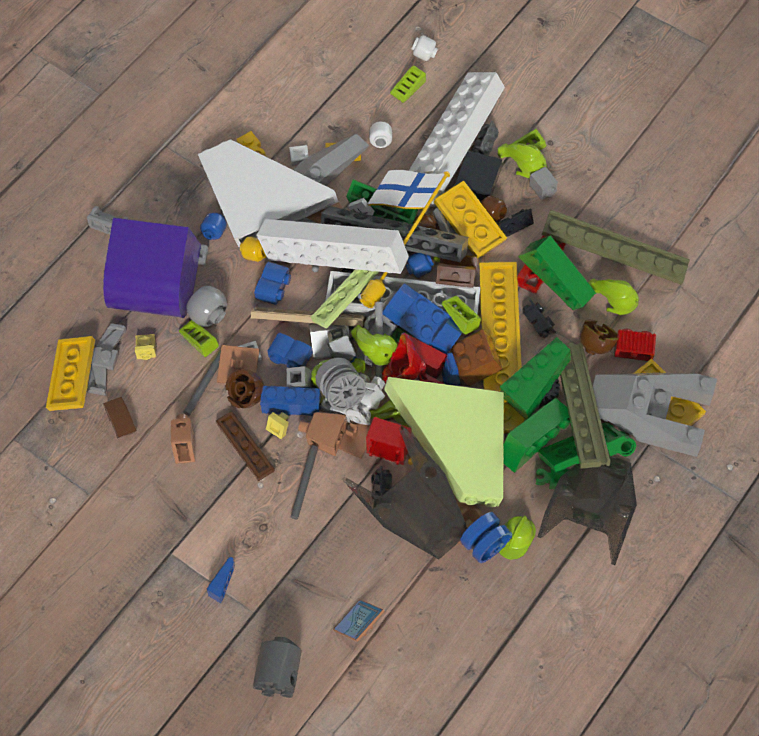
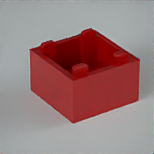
(386, 441)

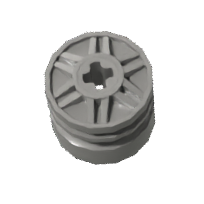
(340, 383)

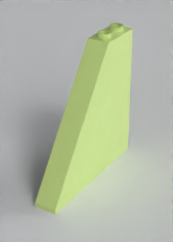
(459, 432)

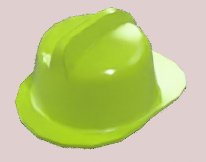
(522, 536)

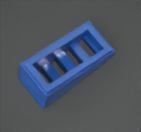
(450, 371)
(220, 583)

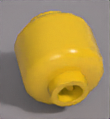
(252, 249)

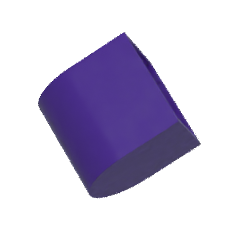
(150, 267)

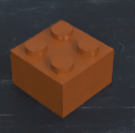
(476, 357)

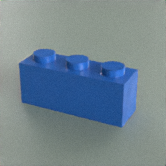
(290, 400)

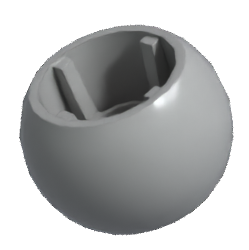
(207, 306)

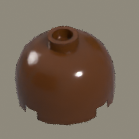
(597, 338)
(244, 388)

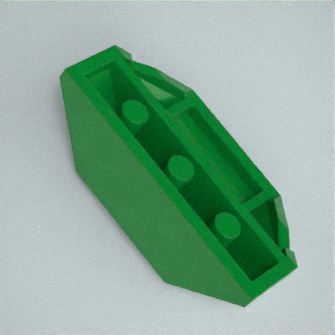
(361, 190)

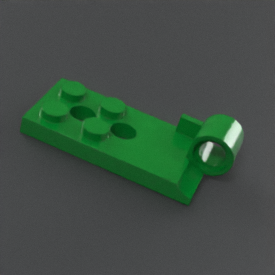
(564, 453)

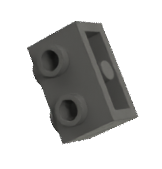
(340, 344)

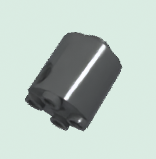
(277, 667)

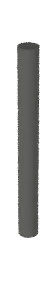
(203, 385)
(304, 482)

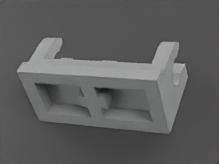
(101, 221)

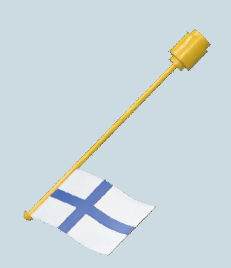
(405, 191)

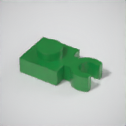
(551, 478)

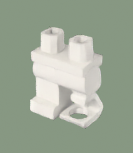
(369, 401)

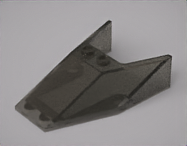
(596, 499)
(419, 505)

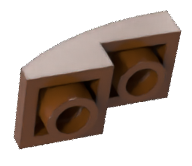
(119, 417)

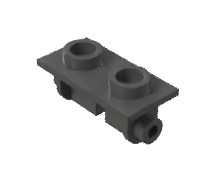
(488, 136)

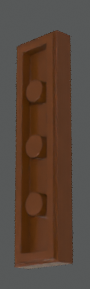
(245, 446)

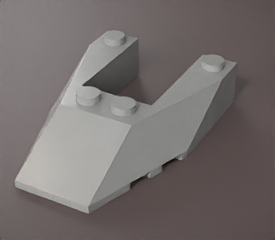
(641, 403)

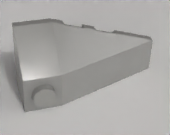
(331, 161)

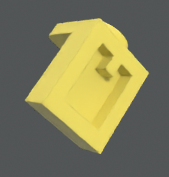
(145, 346)

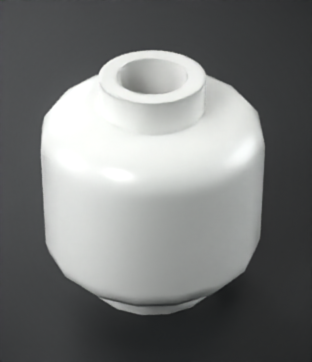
(424, 48)
(380, 134)

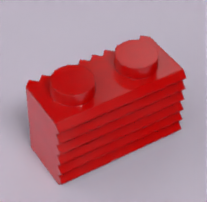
(635, 345)

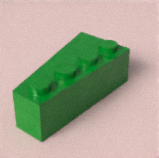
(557, 272)
(535, 379)
(534, 433)

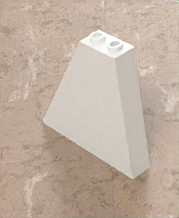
(259, 189)

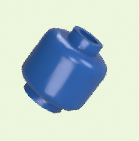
(213, 226)
(419, 264)

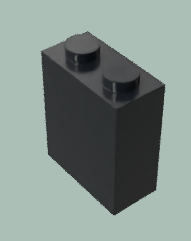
(480, 173)

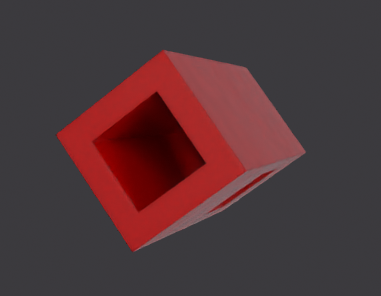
(432, 357)

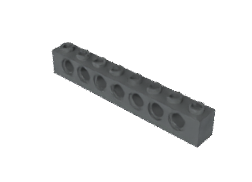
(422, 240)

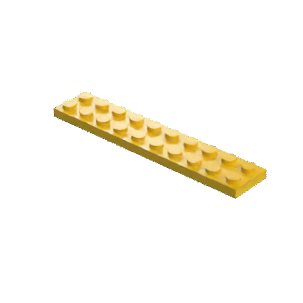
(502, 324)

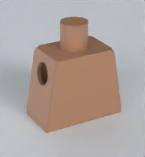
(325, 431)
(182, 433)

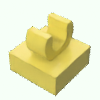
(277, 424)

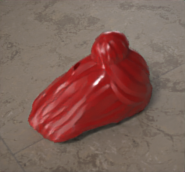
(406, 360)

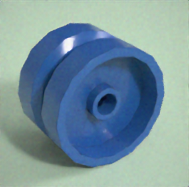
(486, 537)

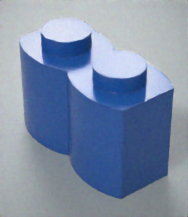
(272, 283)
(289, 351)

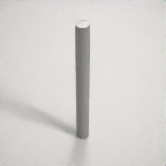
(379, 330)

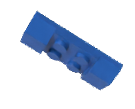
(422, 319)

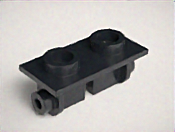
(518, 222)
(533, 313)
(381, 479)

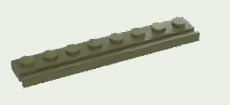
(616, 247)
(583, 410)

